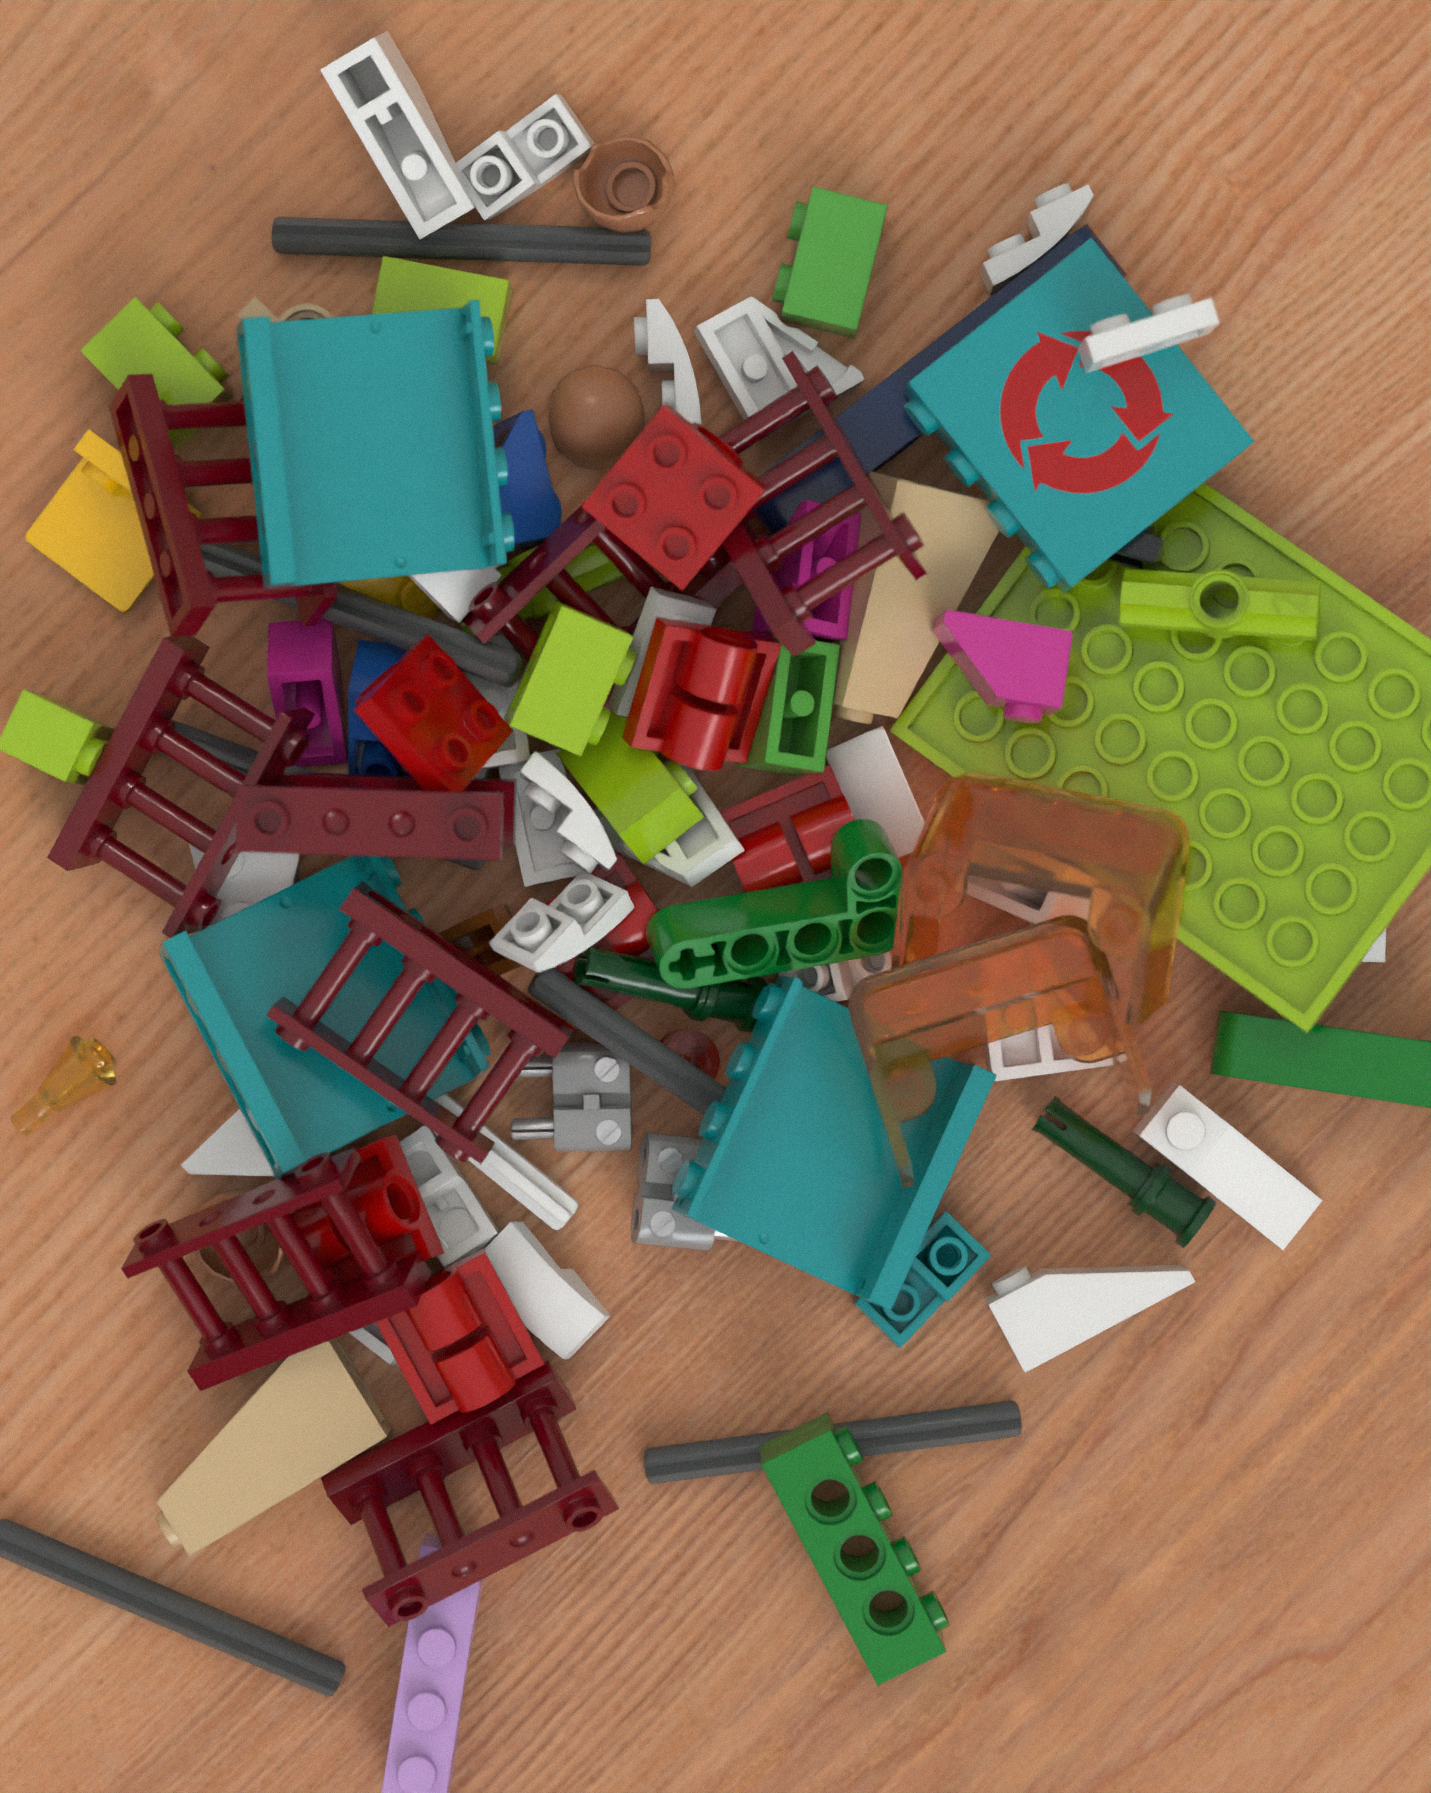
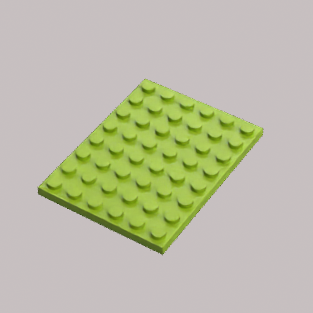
(1276, 753)

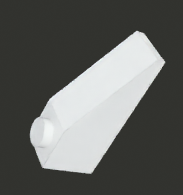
(400, 133)
(1227, 1165)
(1066, 1306)

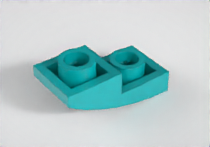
(938, 1272)

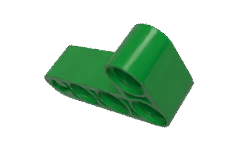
(845, 917)
(1323, 1059)

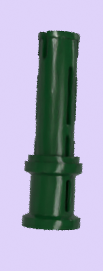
(641, 979)
(1149, 1188)

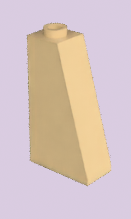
(893, 612)
(284, 1438)

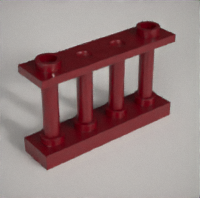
(169, 527)
(761, 556)
(498, 605)
(119, 783)
(376, 817)
(424, 959)
(278, 1327)
(432, 1452)

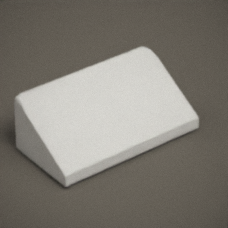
(877, 787)

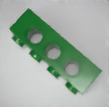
(889, 1639)

